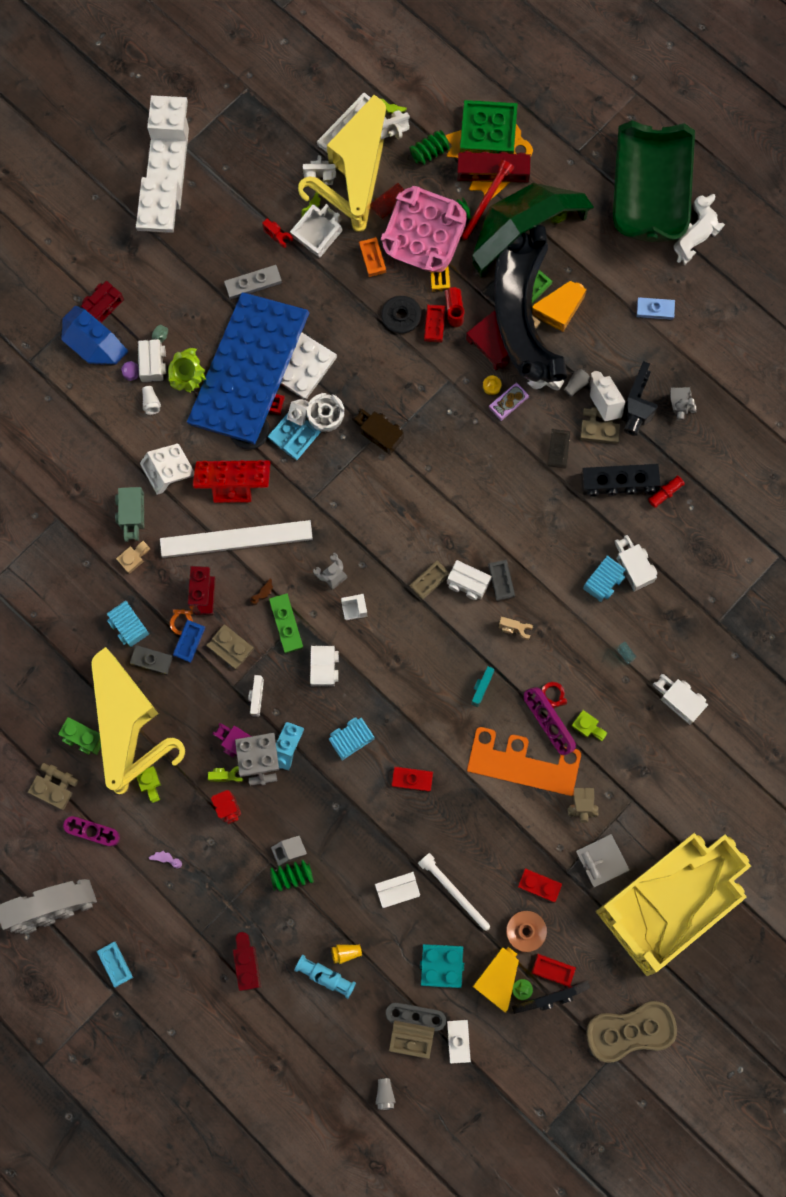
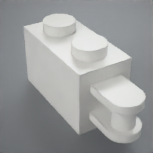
(606, 396)
(635, 561)
(681, 698)

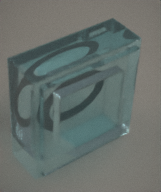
(626, 653)

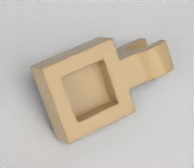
(131, 559)
(510, 626)

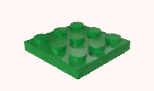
(488, 127)

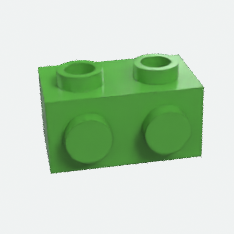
(78, 734)

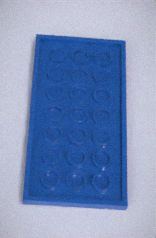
(248, 368)

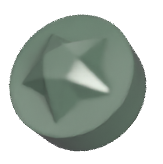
(160, 333)

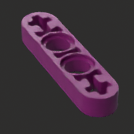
(552, 718)

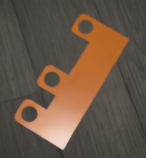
(519, 769)

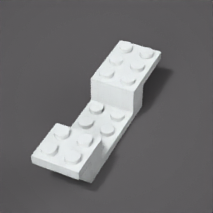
(166, 164)

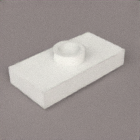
(255, 696)
(458, 1041)

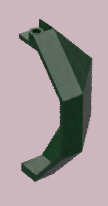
(520, 213)

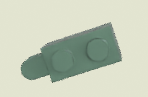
(130, 511)

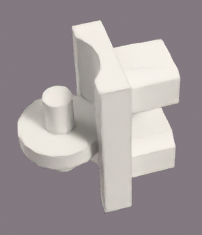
(395, 125)
(320, 169)

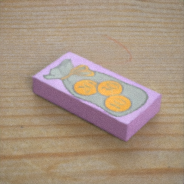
(508, 401)

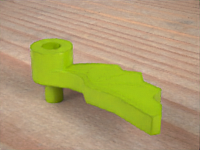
(392, 108)
(315, 201)

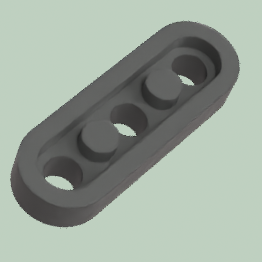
(407, 1011)

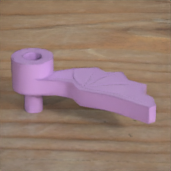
(166, 857)

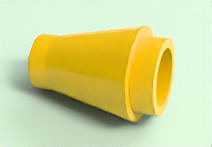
(344, 953)

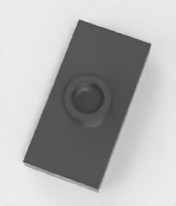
(501, 580)
(151, 660)

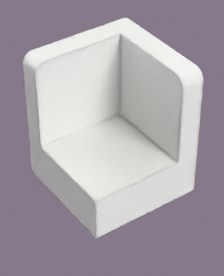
(354, 607)

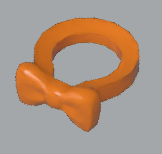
(188, 613)

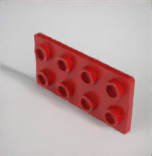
(232, 479)

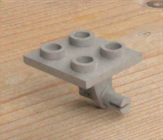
(257, 756)
(602, 860)

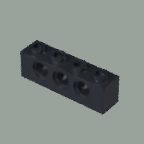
(628, 473)

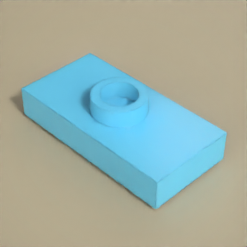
(114, 964)

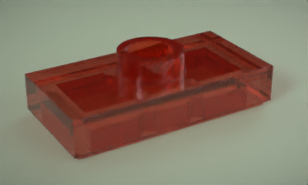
(386, 202)

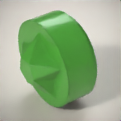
(522, 989)

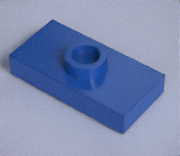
(189, 641)

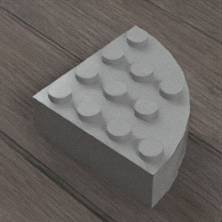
(45, 906)

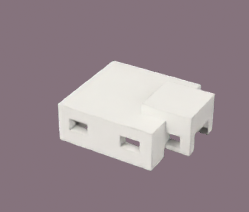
(317, 229)

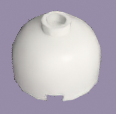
(325, 412)

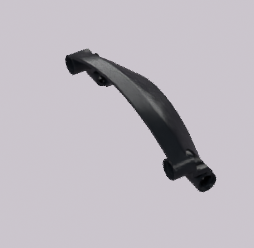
(513, 293)

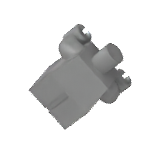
(682, 402)
(333, 574)

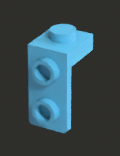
(287, 744)

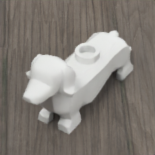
(700, 231)

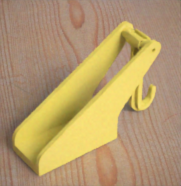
(357, 156)
(121, 715)

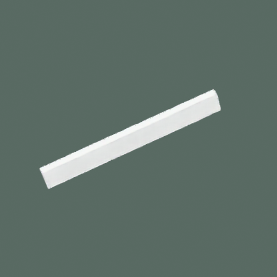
(236, 539)

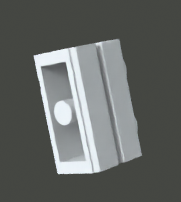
(151, 360)
(468, 580)

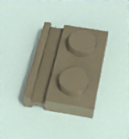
(230, 647)
(411, 1039)

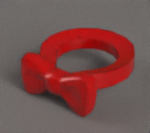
(562, 701)

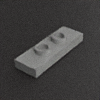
(253, 281)

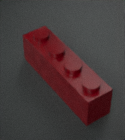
(485, 167)

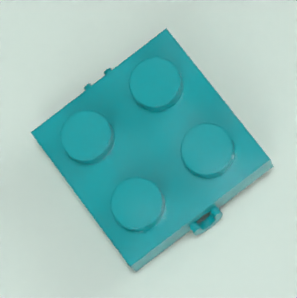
(442, 965)

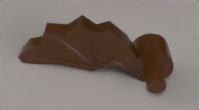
(264, 592)

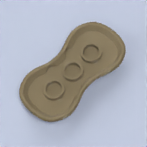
(617, 1035)

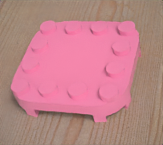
(424, 229)

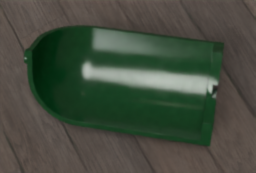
(653, 181)

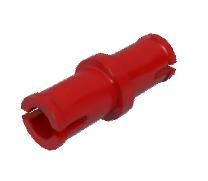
(666, 491)

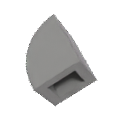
(288, 850)

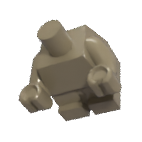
(583, 804)

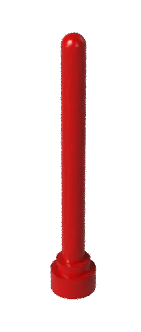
(504, 168)

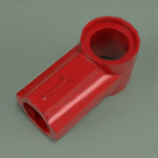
(454, 306)

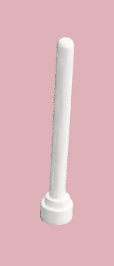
(429, 864)

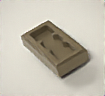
(429, 580)

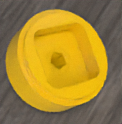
(492, 385)

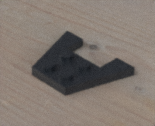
(546, 1002)

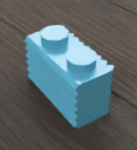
(604, 579)
(127, 623)
(351, 738)

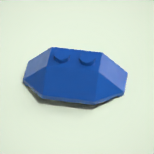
(91, 338)

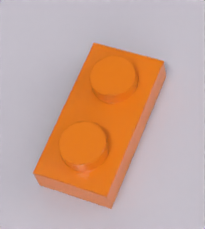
(372, 257)

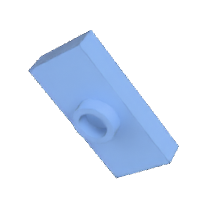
(655, 308)

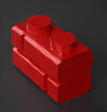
(226, 806)

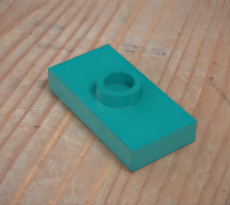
(481, 686)

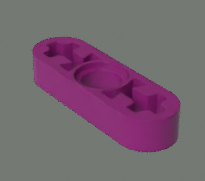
(107, 830)

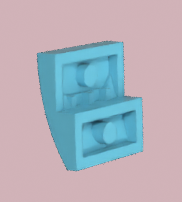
(292, 437)

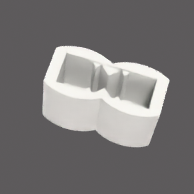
(323, 666)

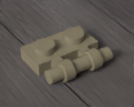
(599, 431)
(50, 792)

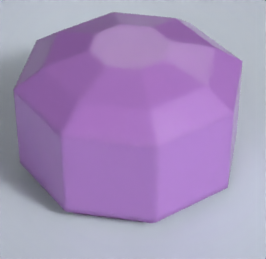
(130, 371)

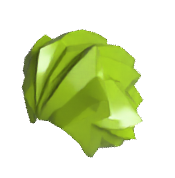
(185, 371)

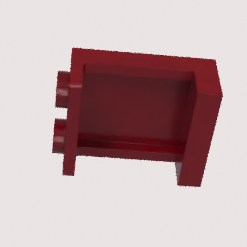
(489, 341)
(201, 591)

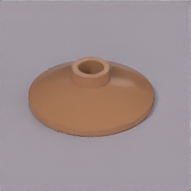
(537, 929)

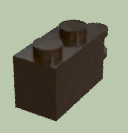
(379, 430)

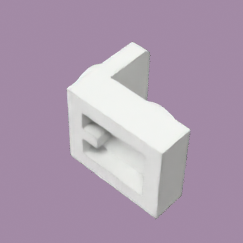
(298, 411)

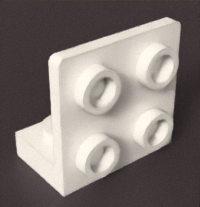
(166, 466)

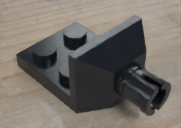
(638, 410)

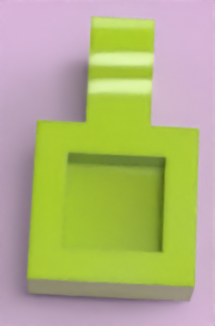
(587, 725)
(221, 775)
(148, 781)

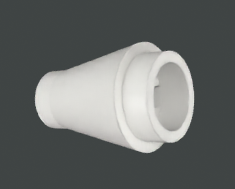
(150, 401)

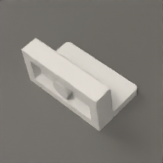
(397, 890)

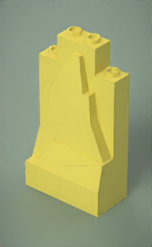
(676, 900)

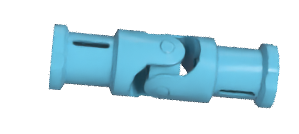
(328, 978)

